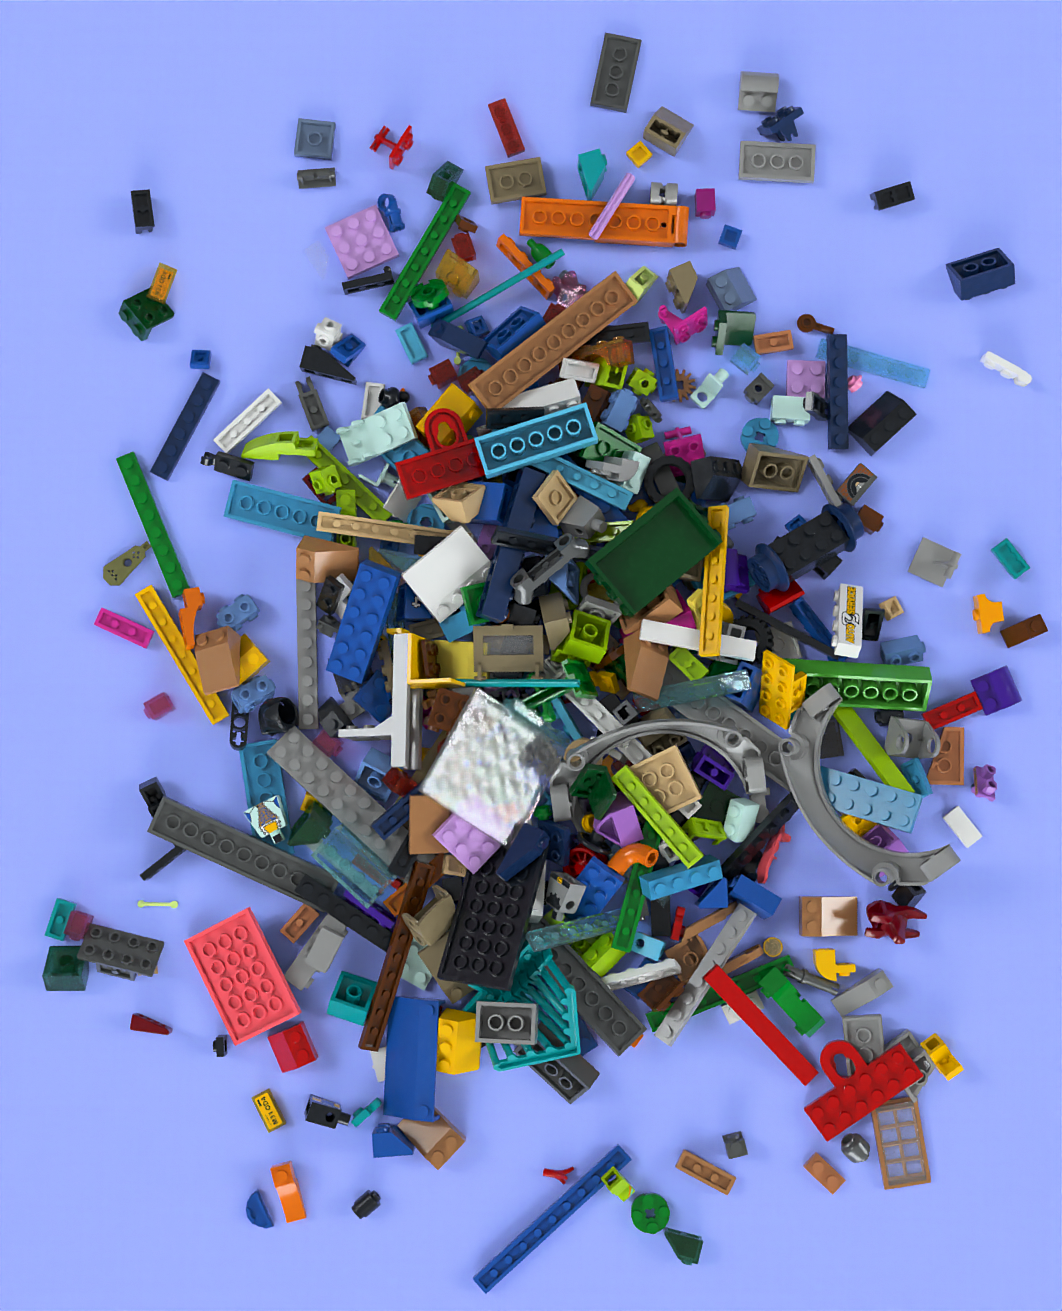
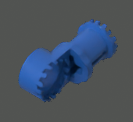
(392, 212)

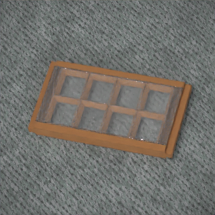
(900, 1144)

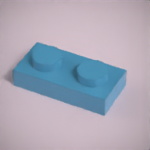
(916, 777)

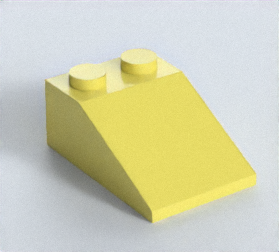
(457, 659)

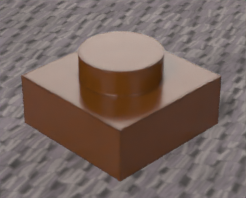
(465, 224)

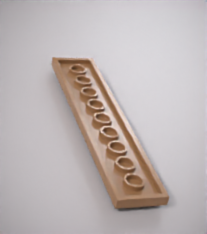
(553, 342)

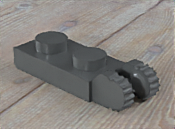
(312, 406)

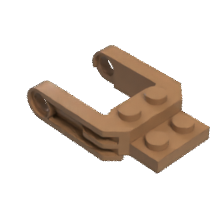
(692, 948)

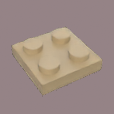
(555, 497)

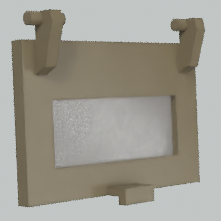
(508, 649)

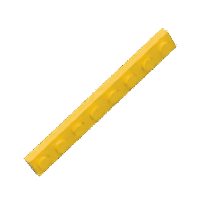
(714, 586)
(183, 658)

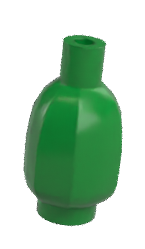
(539, 252)

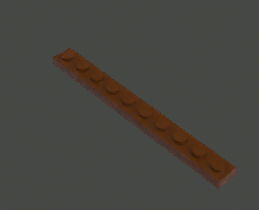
(395, 958)

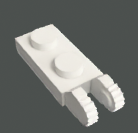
(1006, 368)

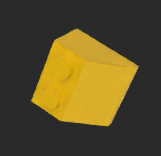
(251, 659)

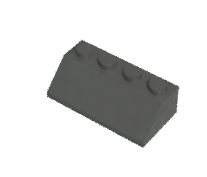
(567, 1075)

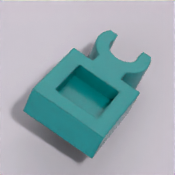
(361, 1114)

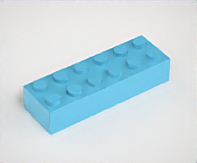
(536, 440)

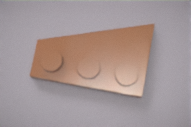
(948, 765)

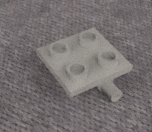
(934, 562)

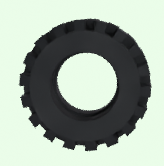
(766, 636)

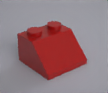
(776, 599)
(293, 1047)

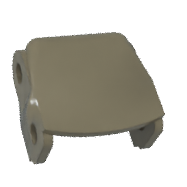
(433, 919)

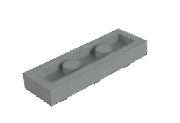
(823, 480)

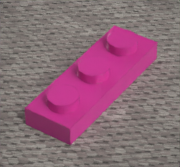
(124, 628)

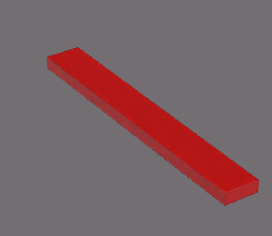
(760, 1024)

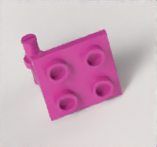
(684, 328)
(688, 448)

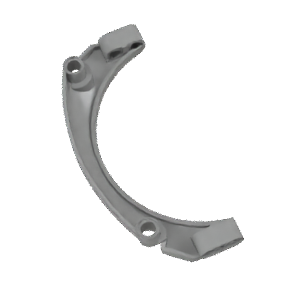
(739, 752)
(807, 787)

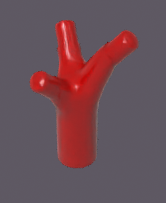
(558, 1174)

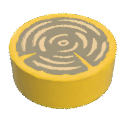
(772, 946)

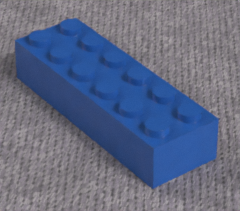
(363, 621)

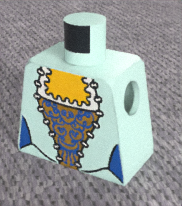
(268, 818)

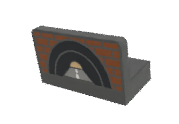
(856, 484)

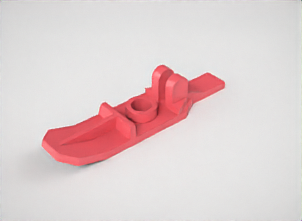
(768, 854)

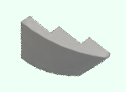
(919, 1056)

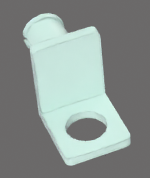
(710, 387)
(384, 477)

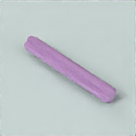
(611, 206)

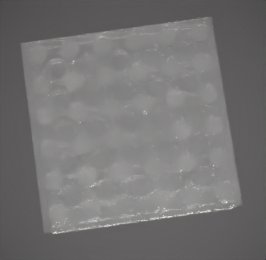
(492, 768)

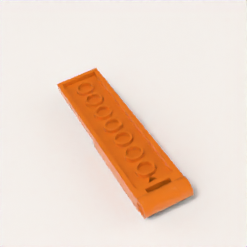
(628, 225)

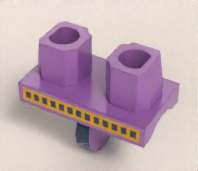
(984, 782)

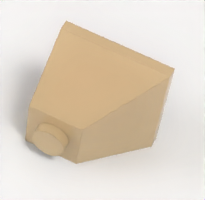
(460, 501)

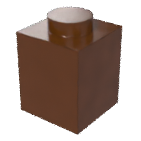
(871, 519)

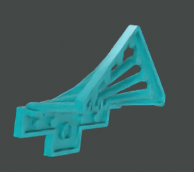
(528, 967)

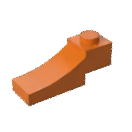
(193, 602)
(288, 1191)

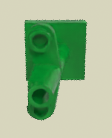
(574, 670)

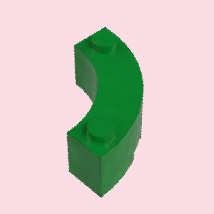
(787, 997)

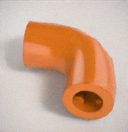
(633, 854)

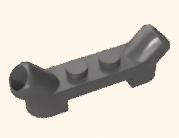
(526, 582)

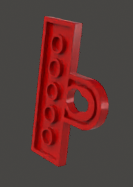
(443, 464)
(863, 1090)

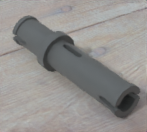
(804, 977)

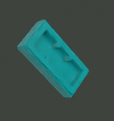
(1010, 558)

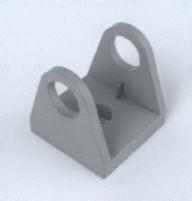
(916, 744)

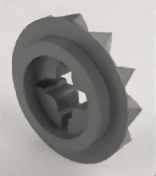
(651, 409)

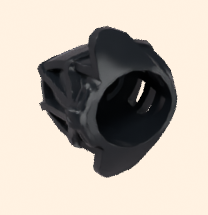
(277, 718)

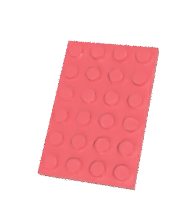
(242, 976)

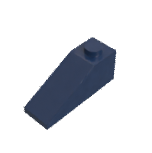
(457, 339)
(525, 849)

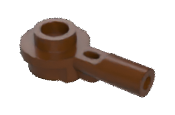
(807, 323)

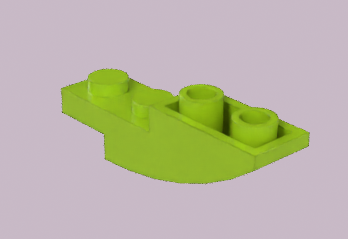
(274, 444)
(347, 501)

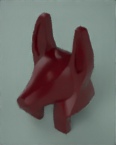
(891, 921)

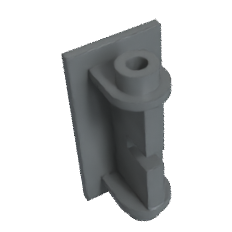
(316, 178)
(328, 625)

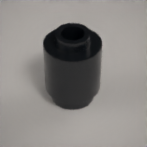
(882, 716)
(366, 1204)

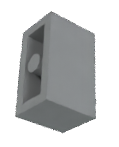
(324, 949)

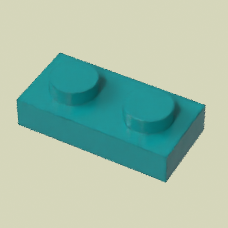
(59, 919)

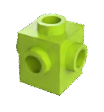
(636, 378)
(639, 429)
(325, 480)

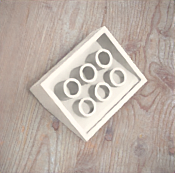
(446, 569)

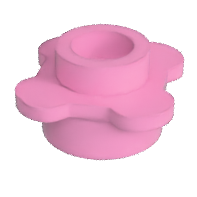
(854, 383)

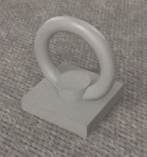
(595, 605)

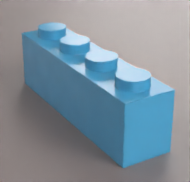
(680, 878)

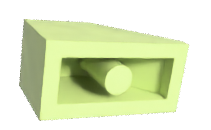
(641, 282)

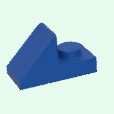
(347, 349)

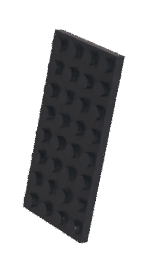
(491, 924)

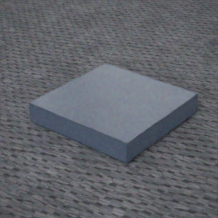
(314, 139)

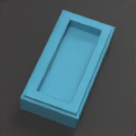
(411, 343)

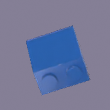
(390, 1142)

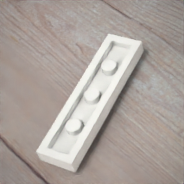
(247, 421)
(643, 974)

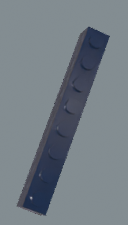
(506, 560)

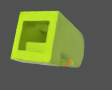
(619, 1186)

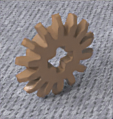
(686, 385)

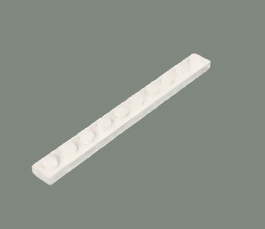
(606, 722)

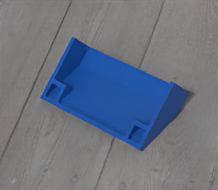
(411, 1058)

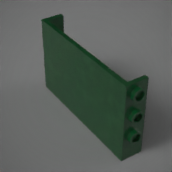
(653, 552)

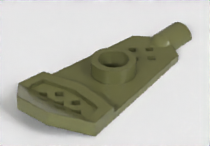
(119, 567)

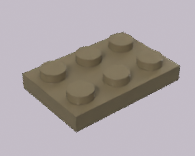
(515, 180)

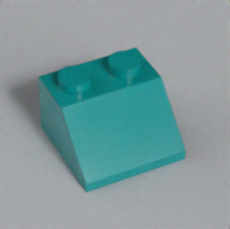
(591, 170)
(351, 998)

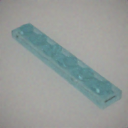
(881, 365)
(696, 690)
(573, 930)

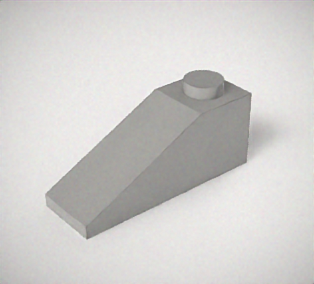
(862, 992)

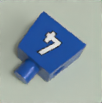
(410, 607)

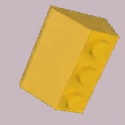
(460, 403)
(456, 1042)

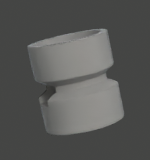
(670, 194)

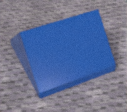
(427, 317)
(715, 896)

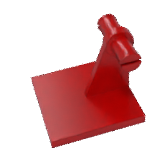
(398, 149)

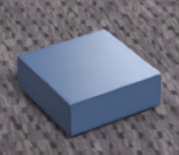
(328, 438)

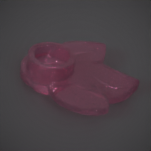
(568, 286)

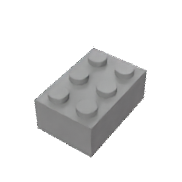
(506, 1022)

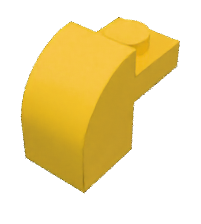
(826, 965)
(942, 1057)

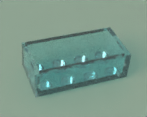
(354, 866)

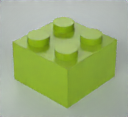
(587, 637)

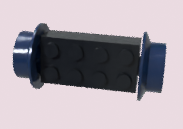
(805, 547)

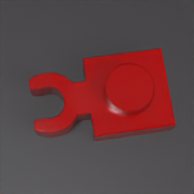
(677, 927)

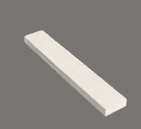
(689, 639)

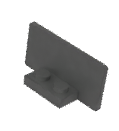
(120, 952)

